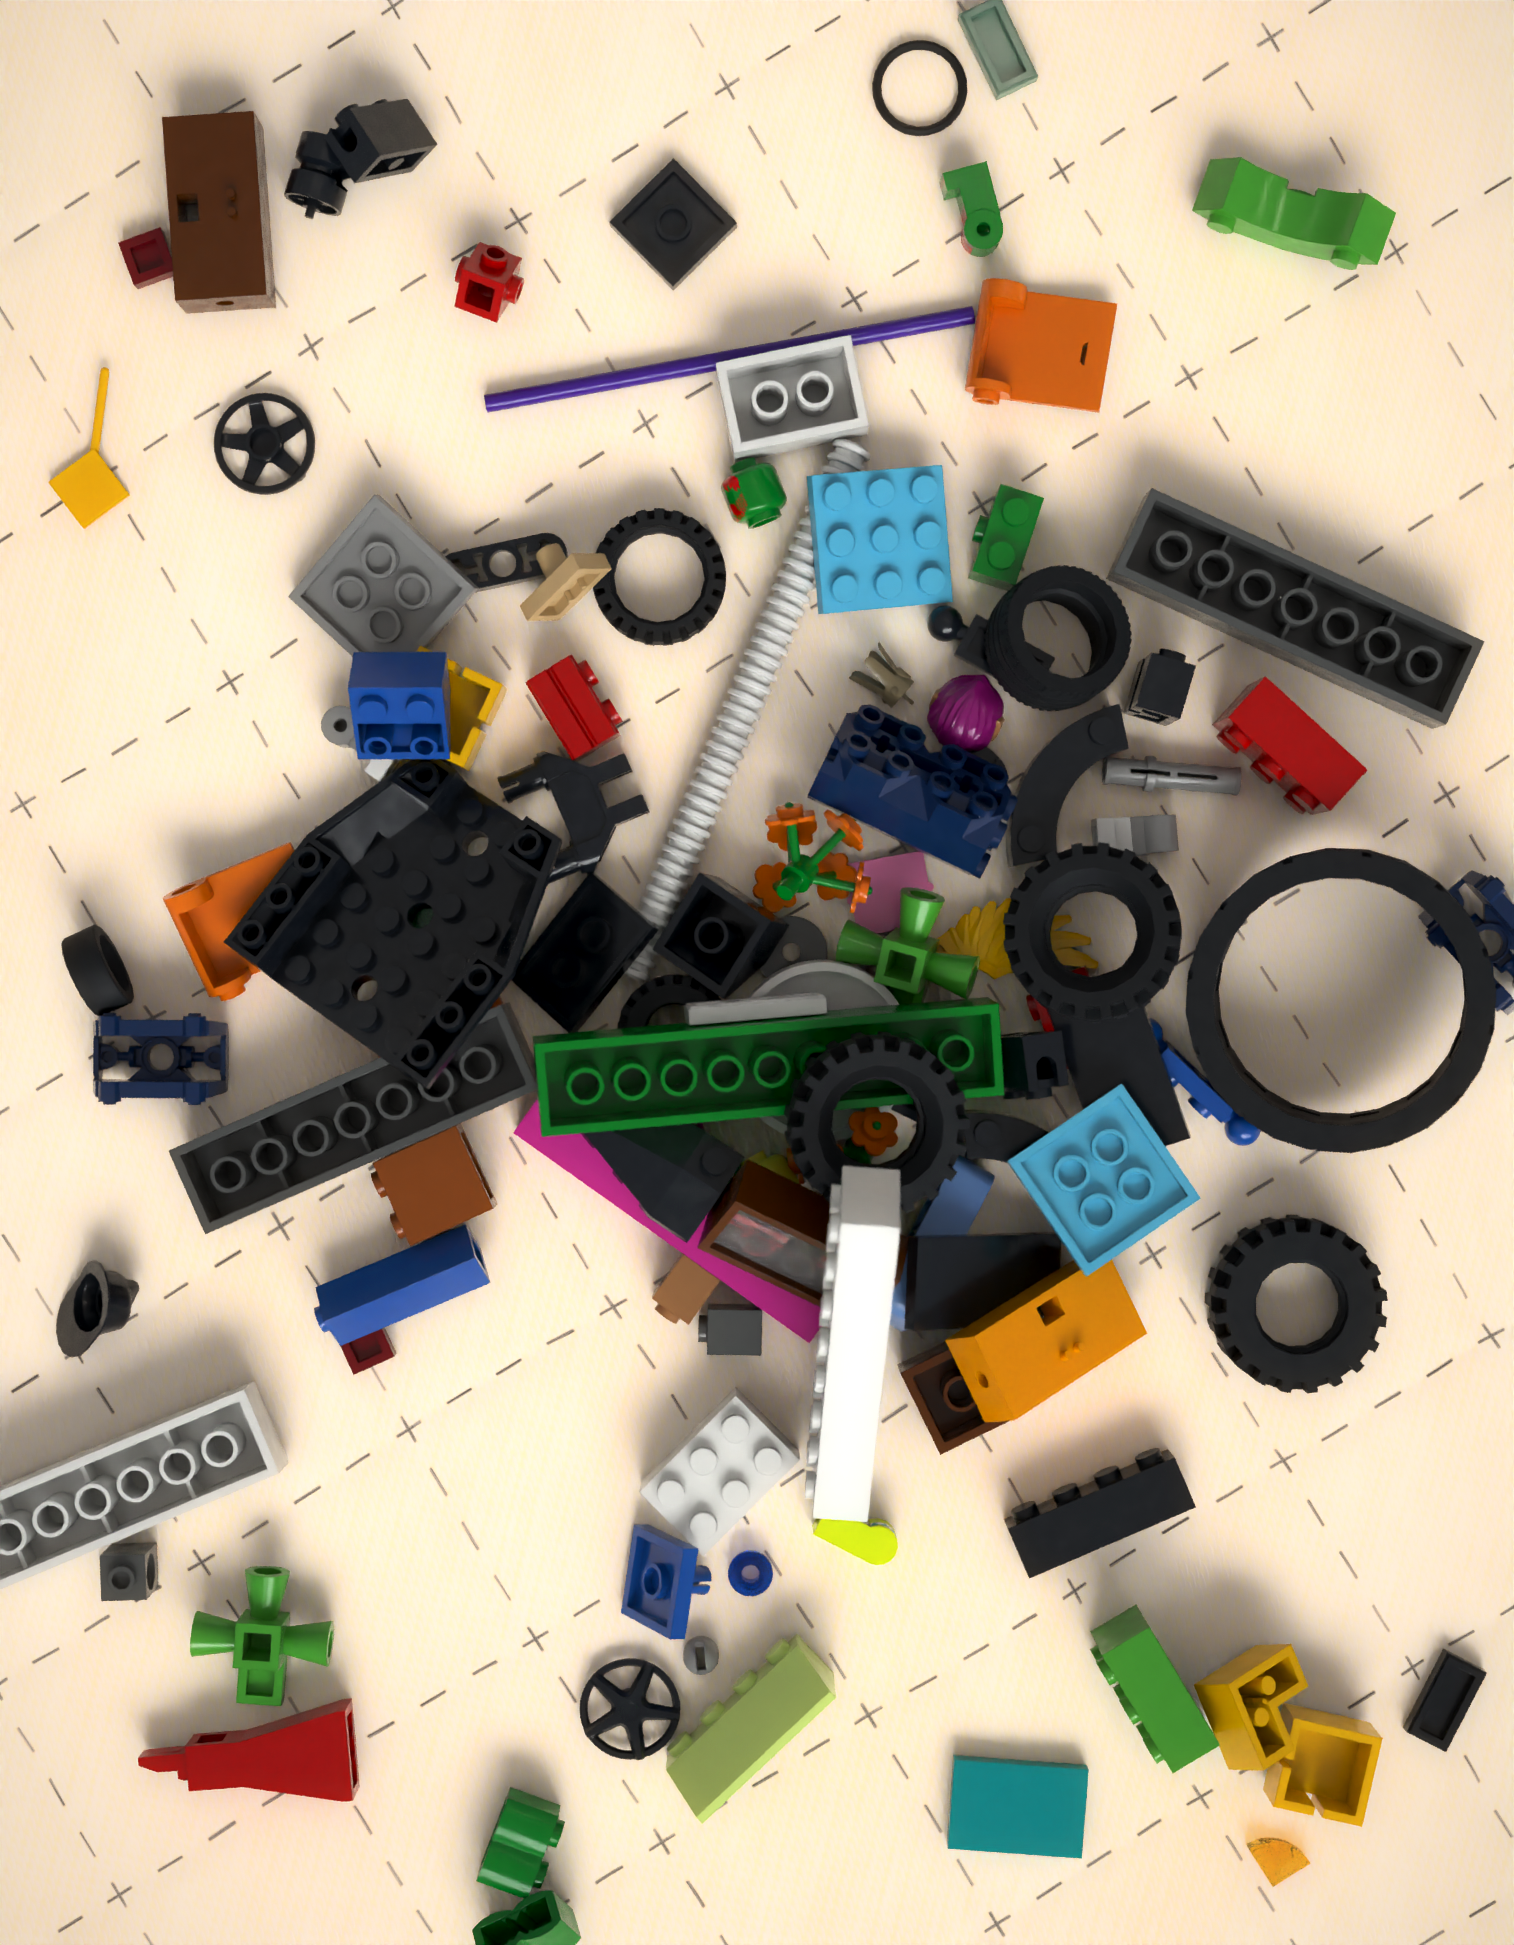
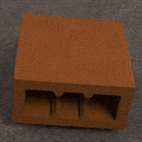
(433, 1185)

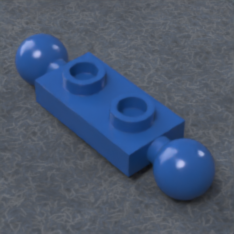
(1204, 1097)

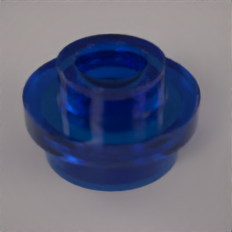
(746, 1586)

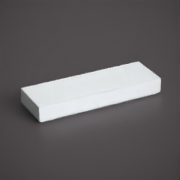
(755, 1008)

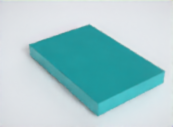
(1017, 1806)

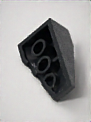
(670, 1171)

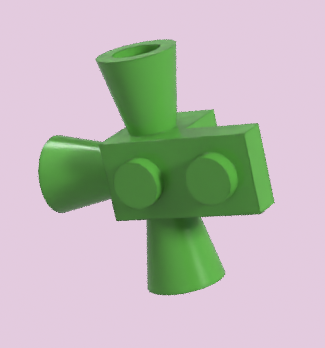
(907, 954)
(262, 1638)

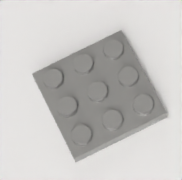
(382, 585)

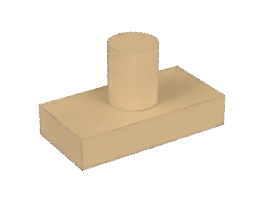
(565, 582)

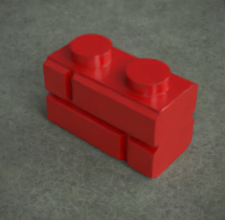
(574, 708)

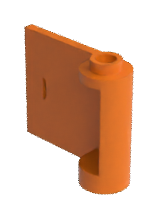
(1033, 344)
(212, 908)

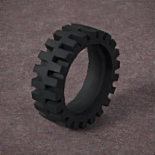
(713, 589)

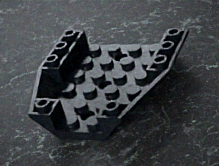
(349, 905)

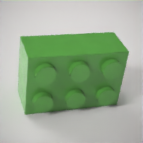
(1151, 1690)

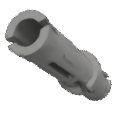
(1118, 771)

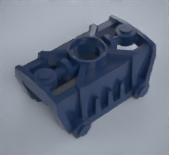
(1497, 916)
(149, 1080)

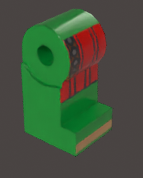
(977, 207)

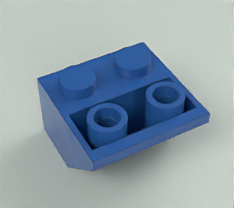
(400, 705)

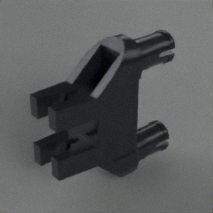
(580, 804)

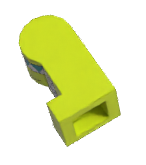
(869, 1541)

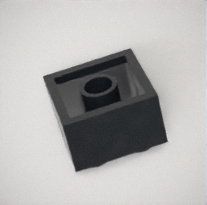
(719, 935)

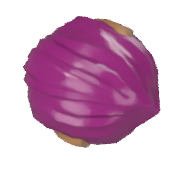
(966, 712)

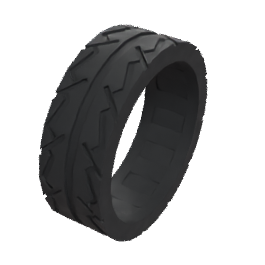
(1340, 1130)

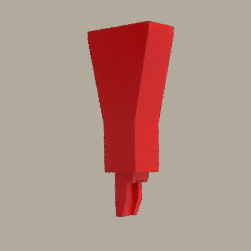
(293, 1755)

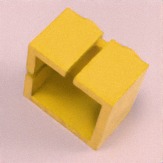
(471, 704)
(1330, 1760)

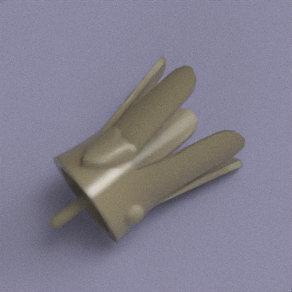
(893, 680)

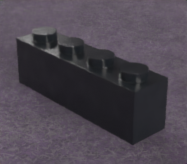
(1098, 1512)

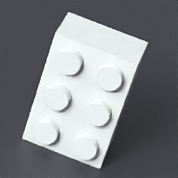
(792, 398)
(719, 1471)

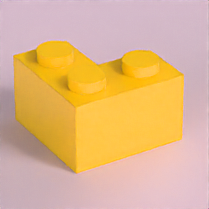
(1244, 1704)

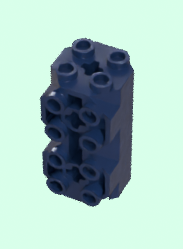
(932, 802)

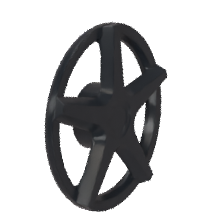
(265, 444)
(629, 1709)

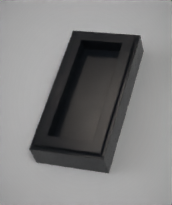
(1444, 1700)

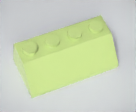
(749, 1726)

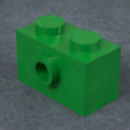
(1004, 537)

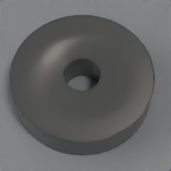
(805, 936)

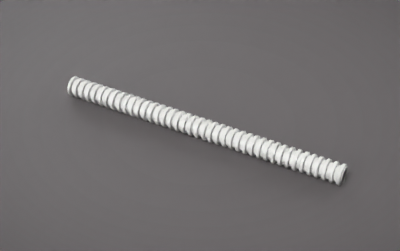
(736, 721)

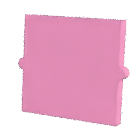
(888, 877)

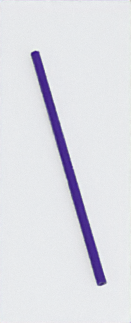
(707, 363)

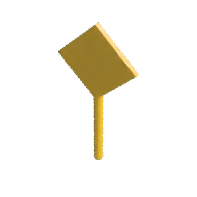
(89, 484)

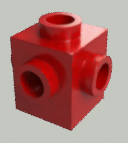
(488, 281)

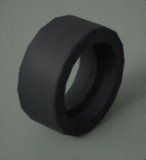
(97, 970)

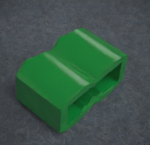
(519, 1844)
(534, 1921)

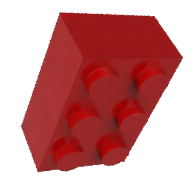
(1288, 748)

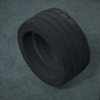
(1098, 612)

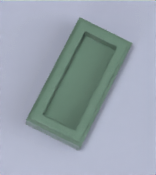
(997, 48)

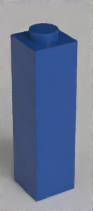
(401, 1285)

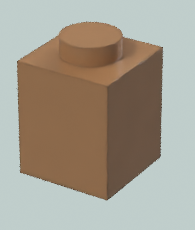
(683, 1290)

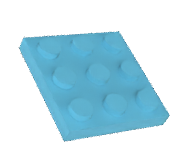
(879, 539)
(1103, 1180)

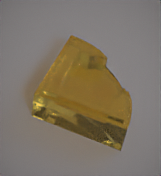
(1277, 1858)

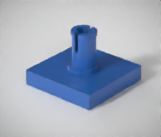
(661, 1581)

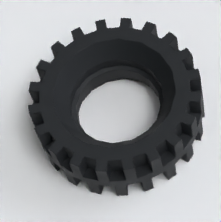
(1086, 871)
(878, 1057)
(1252, 1260)

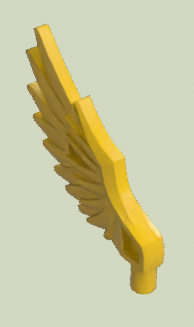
(984, 934)

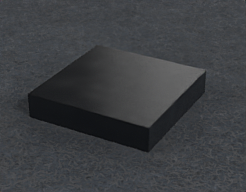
(673, 224)

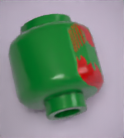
(753, 493)

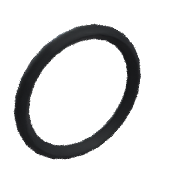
(877, 88)

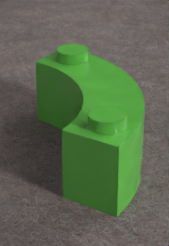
(1323, 226)

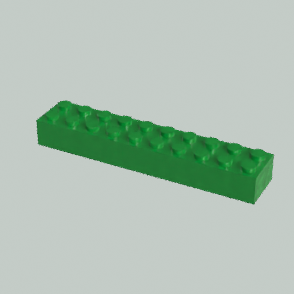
(745, 1066)

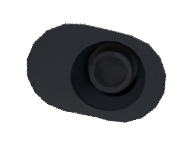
(93, 1306)

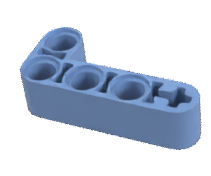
(946, 1214)

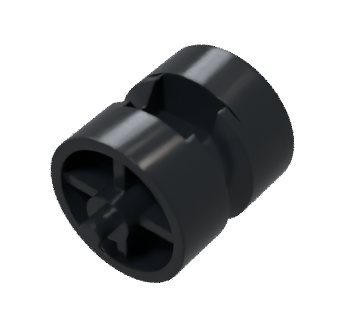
(318, 179)

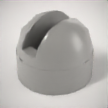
(710, 1652)

